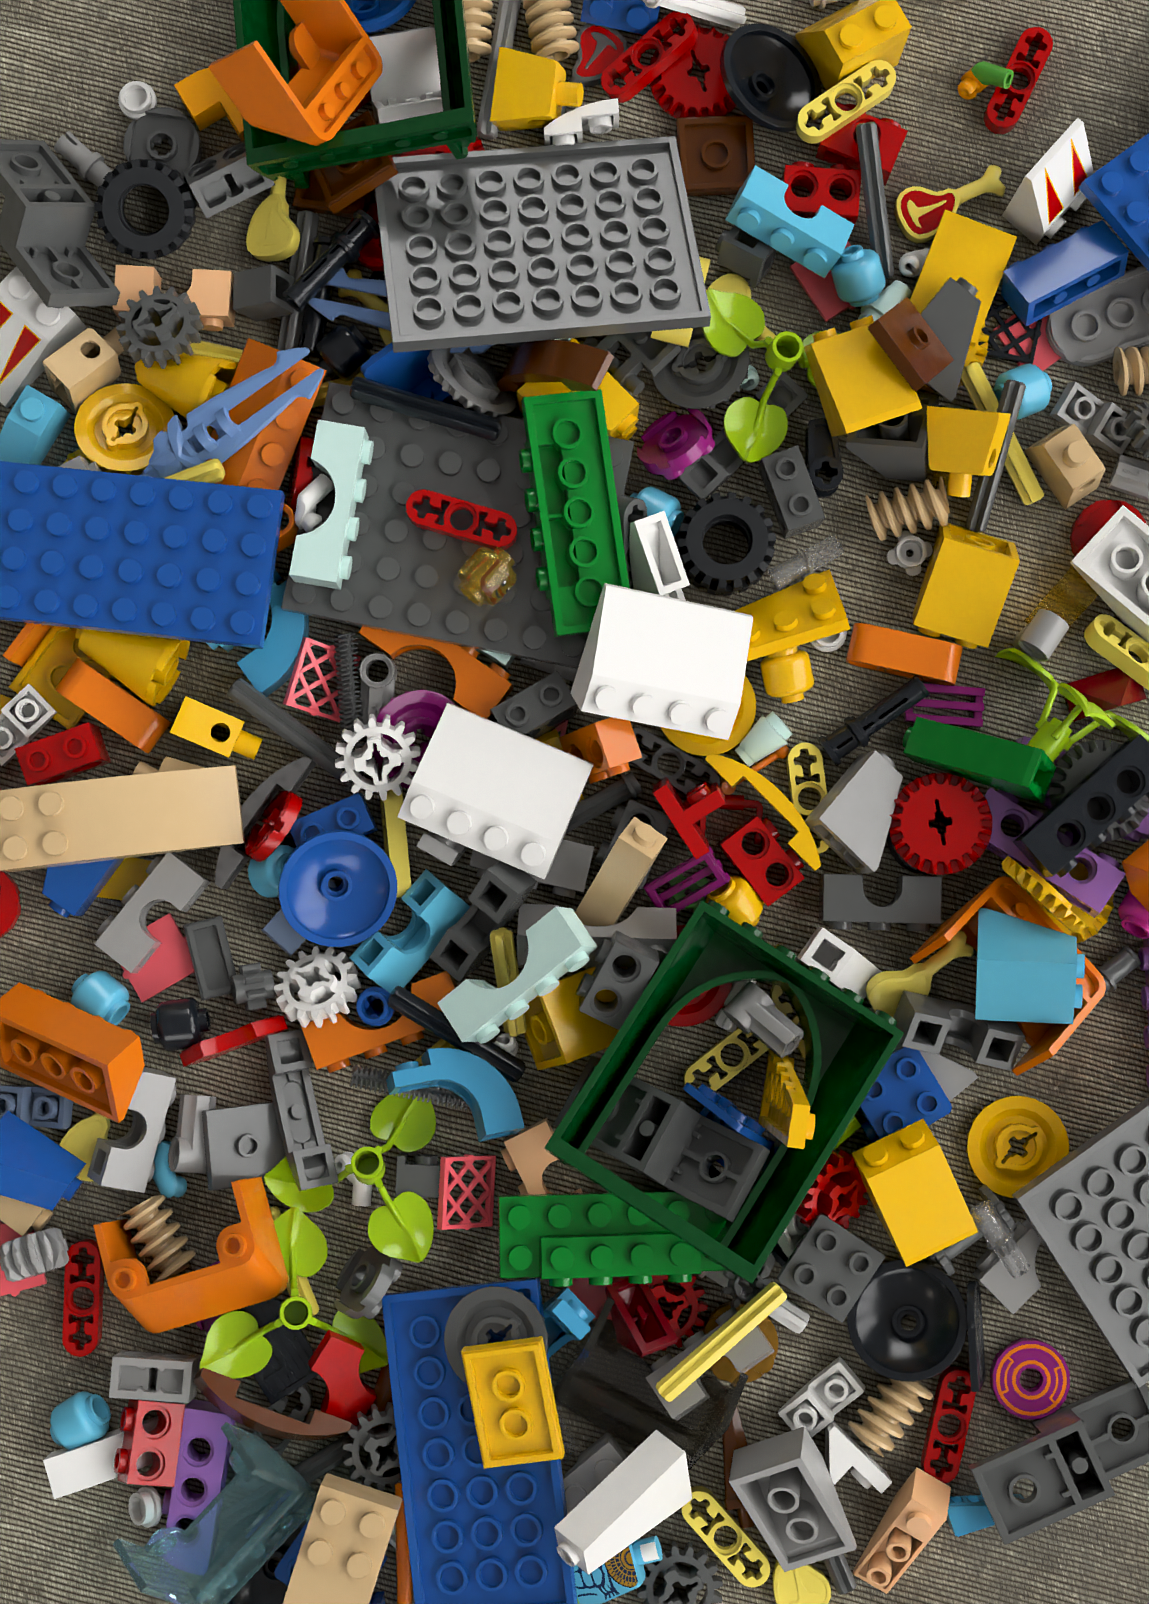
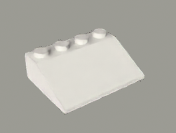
(664, 662)
(495, 790)

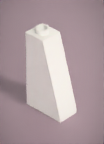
(625, 1504)

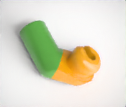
(981, 76)

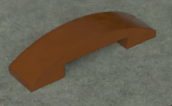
(572, 363)
(222, 1391)

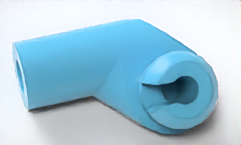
(166, 1180)

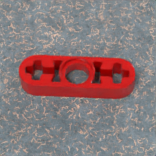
(651, 40)
(1028, 69)
(430, 520)
(91, 1326)
(932, 1450)

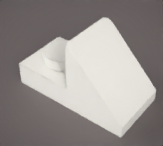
(844, 1452)

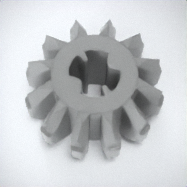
(33, 1254)

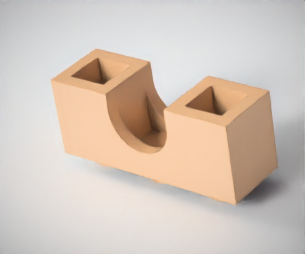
(209, 290)
(527, 1155)

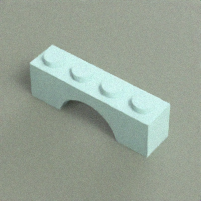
(322, 554)
(554, 947)

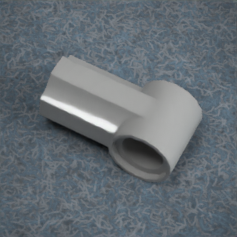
(1130, 477)
(1041, 635)
(376, 694)
(756, 1013)
(188, 1147)

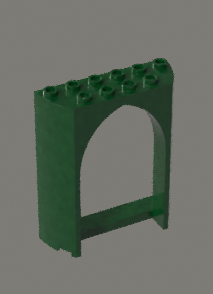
(292, 159)
(842, 1061)

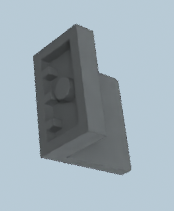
(830, 1267)

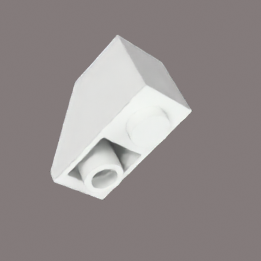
(838, 961)

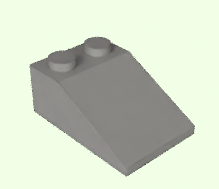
(791, 1499)

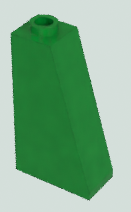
(980, 758)

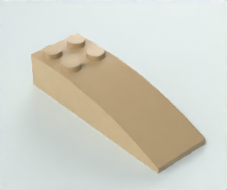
(119, 817)
(343, 1544)

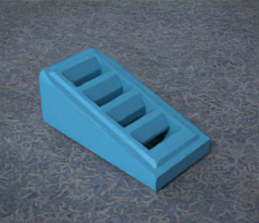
(969, 1514)

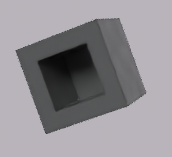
(259, 293)

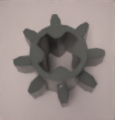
(252, 986)
(735, 1289)

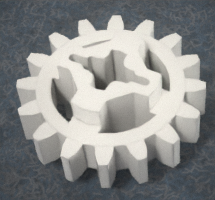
(362, 758)
(317, 987)

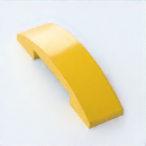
(735, 771)

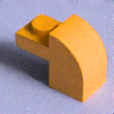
(208, 101)

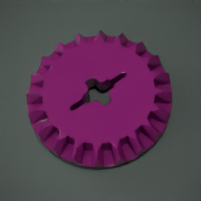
(418, 710)

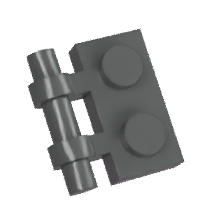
(643, 353)

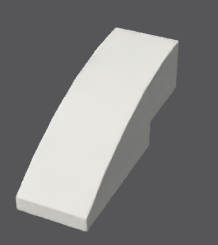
(655, 558)
(89, 1464)

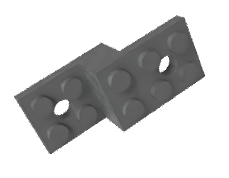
(47, 227)
(676, 1146)
(1066, 1461)

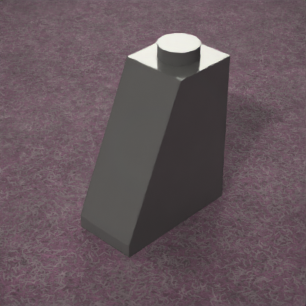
(952, 319)

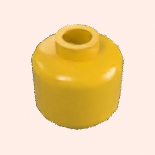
(787, 674)
(739, 900)

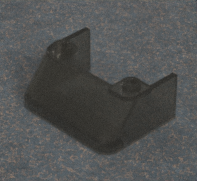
(613, 1393)

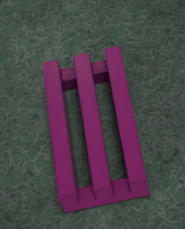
(977, 707)
(713, 866)

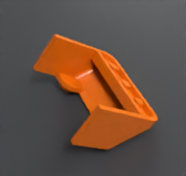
(334, 75)
(1009, 898)
(247, 1274)

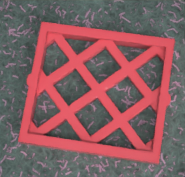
(298, 671)
(445, 1188)

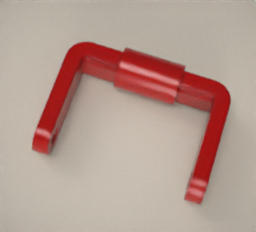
(737, 802)

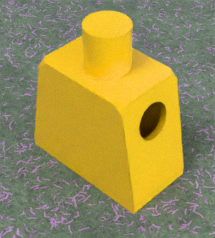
(530, 91)
(964, 444)
(196, 724)

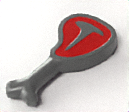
(596, 51)

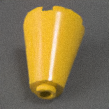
(188, 383)
(139, 662)

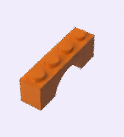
(477, 685)
(337, 1042)

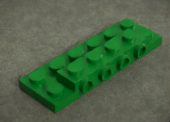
(572, 505)
(598, 1239)

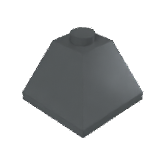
(897, 445)

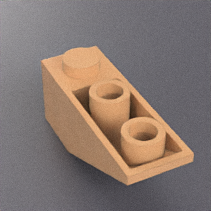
(904, 1530)

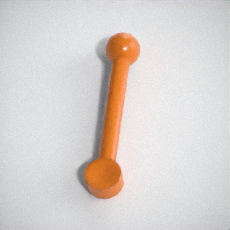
(780, 753)

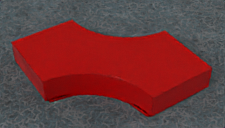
(232, 1040)
(338, 1364)

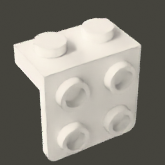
(408, 77)

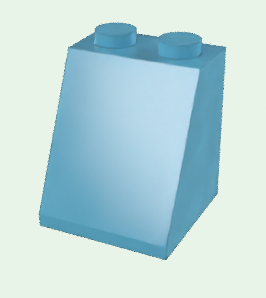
(1026, 971)

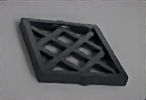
(999, 353)

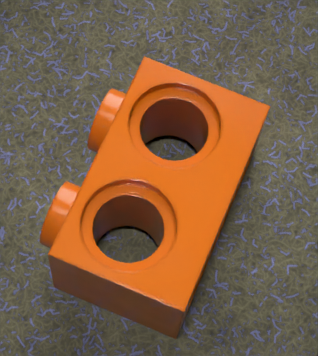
(606, 744)

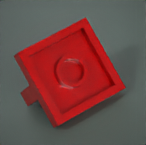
(684, 815)

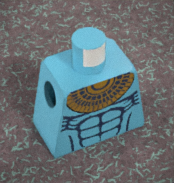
(618, 1574)

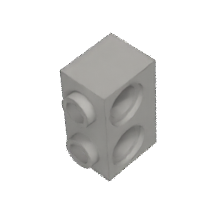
(154, 1376)

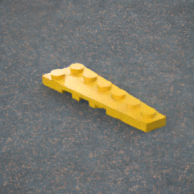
(796, 615)
(784, 1104)

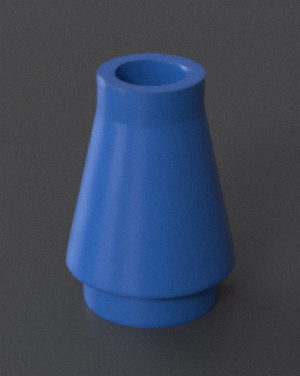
(369, 1006)

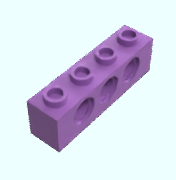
(1102, 870)
(205, 1422)

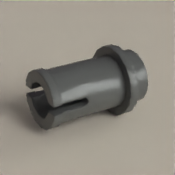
(1118, 967)

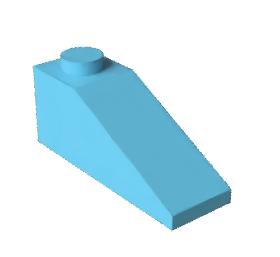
(31, 428)

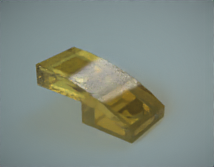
(1067, 597)

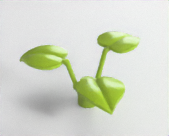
(735, 322)
(1054, 735)
(404, 1225)
(237, 1344)

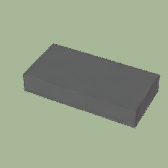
(210, 956)

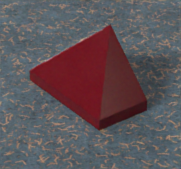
(1107, 690)
(639, 1318)

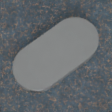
(1102, 321)

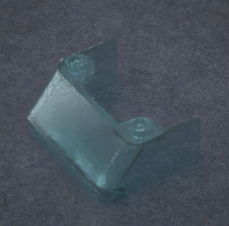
(230, 1535)

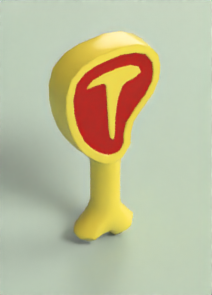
(921, 209)

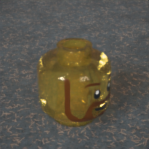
(487, 576)

